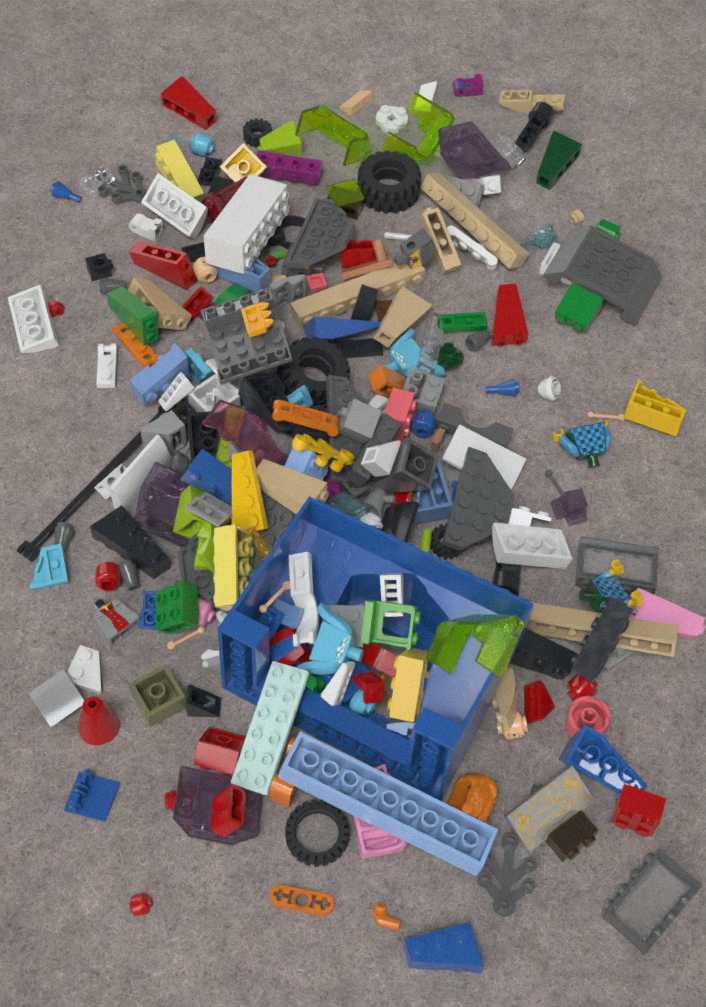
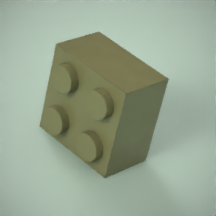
(158, 695)

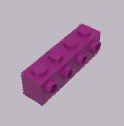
(291, 168)

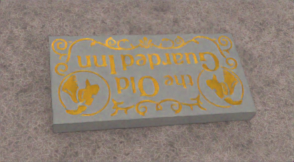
(549, 808)

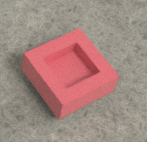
(316, 282)

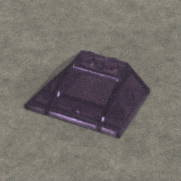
(470, 152)
(159, 503)
(194, 806)

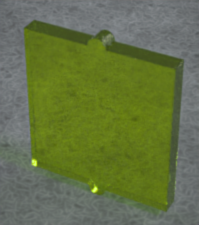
(345, 192)

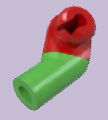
(273, 257)

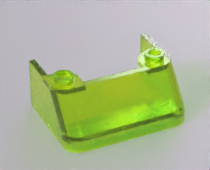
(431, 120)
(337, 128)
(495, 632)

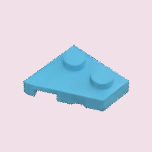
(197, 368)
(50, 569)

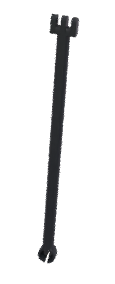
(32, 549)

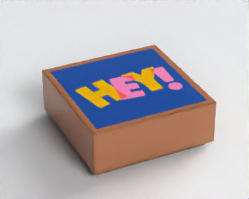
(437, 440)

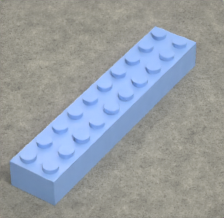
(388, 803)

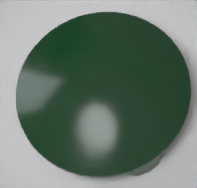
(450, 356)

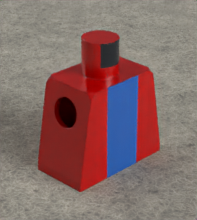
(282, 648)

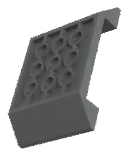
(606, 269)
(233, 349)

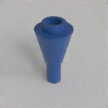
(61, 191)
(506, 388)

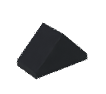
(201, 703)

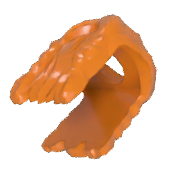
(474, 795)

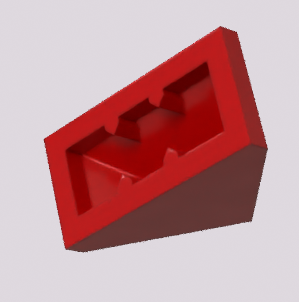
(536, 702)

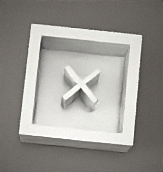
(209, 392)

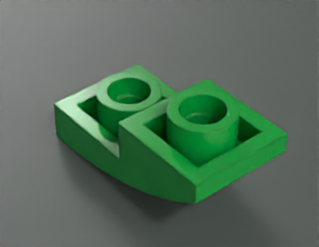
(232, 292)
(315, 684)

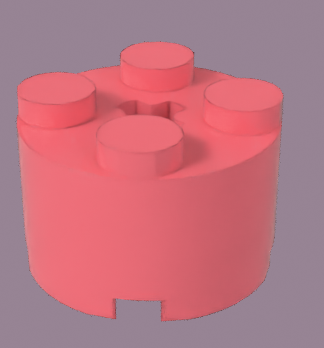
(588, 712)

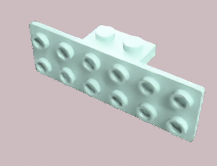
(270, 728)

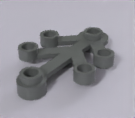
(136, 194)
(507, 878)

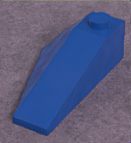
(337, 329)
(596, 758)

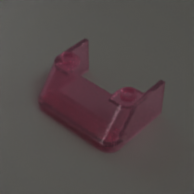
(245, 430)

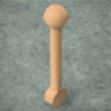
(621, 416)
(285, 586)
(171, 645)

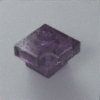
(571, 506)

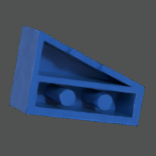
(210, 476)

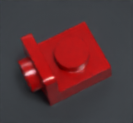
(371, 685)

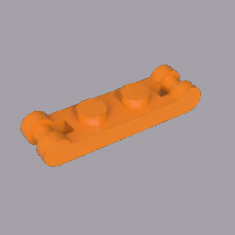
(134, 346)
(306, 417)

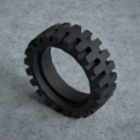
(321, 857)

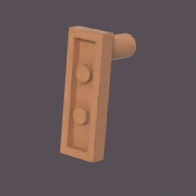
(381, 262)

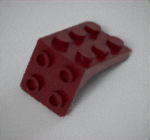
(218, 201)

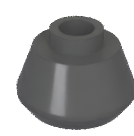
(179, 462)

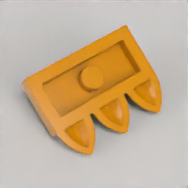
(256, 318)

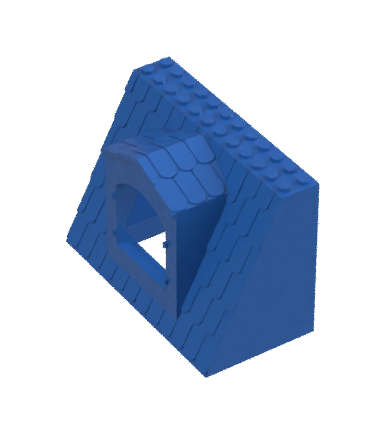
(347, 571)

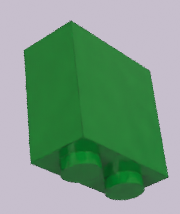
(578, 308)
(176, 608)

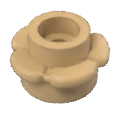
(576, 217)

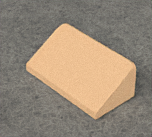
(356, 102)

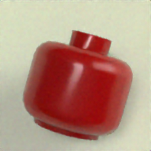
(56, 308)
(140, 904)

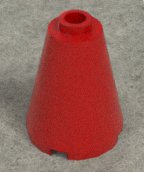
(97, 722)

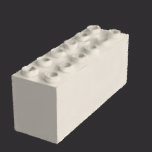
(246, 224)

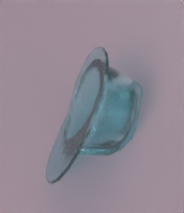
(542, 238)

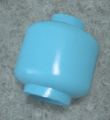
(201, 144)

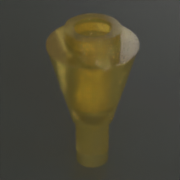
(261, 545)

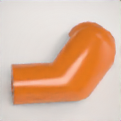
(382, 917)

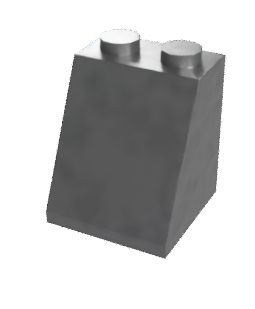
(411, 470)

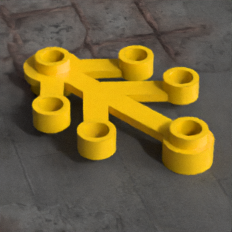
(320, 446)

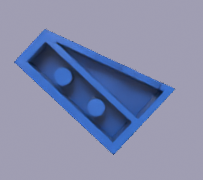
(444, 950)

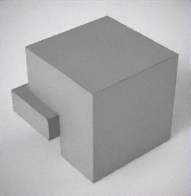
(358, 421)

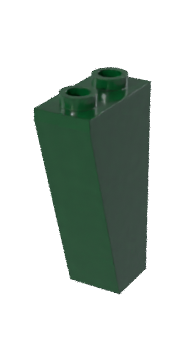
(557, 159)

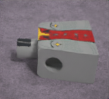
(115, 621)

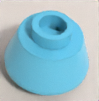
(358, 706)

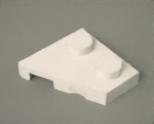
(86, 670)

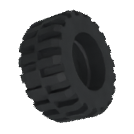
(389, 166)
(314, 353)

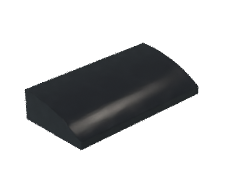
(399, 519)

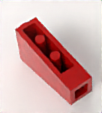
(188, 103)
(165, 263)
(509, 319)

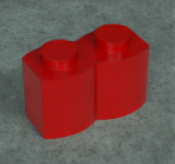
(357, 253)
(228, 810)

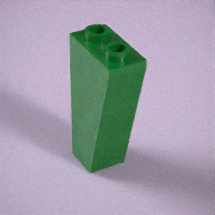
(134, 314)

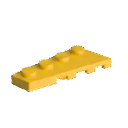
(246, 493)

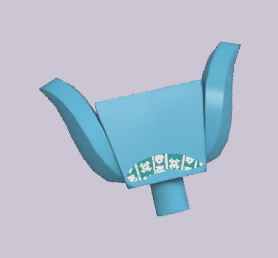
(405, 355)
(332, 646)

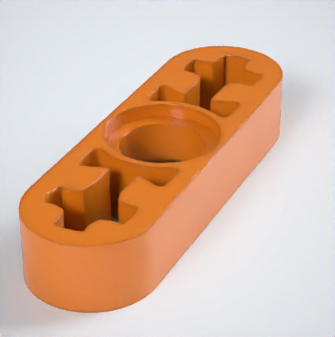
(284, 903)

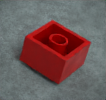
(638, 810)

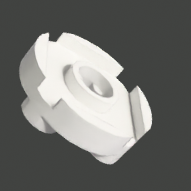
(399, 116)

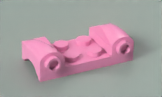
(375, 841)

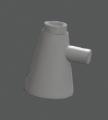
(377, 499)

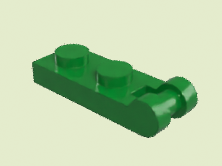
(462, 322)

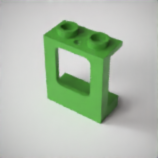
(374, 619)

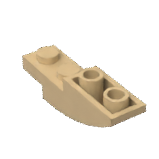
(525, 100)
(506, 700)

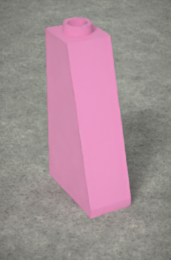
(663, 611)

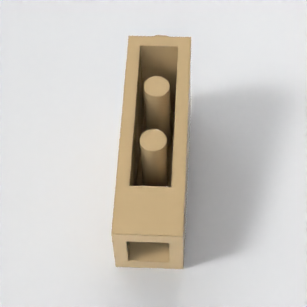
(444, 249)
(169, 312)
(401, 315)
(289, 486)

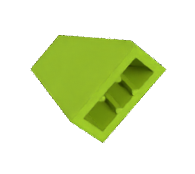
(282, 141)
(187, 522)

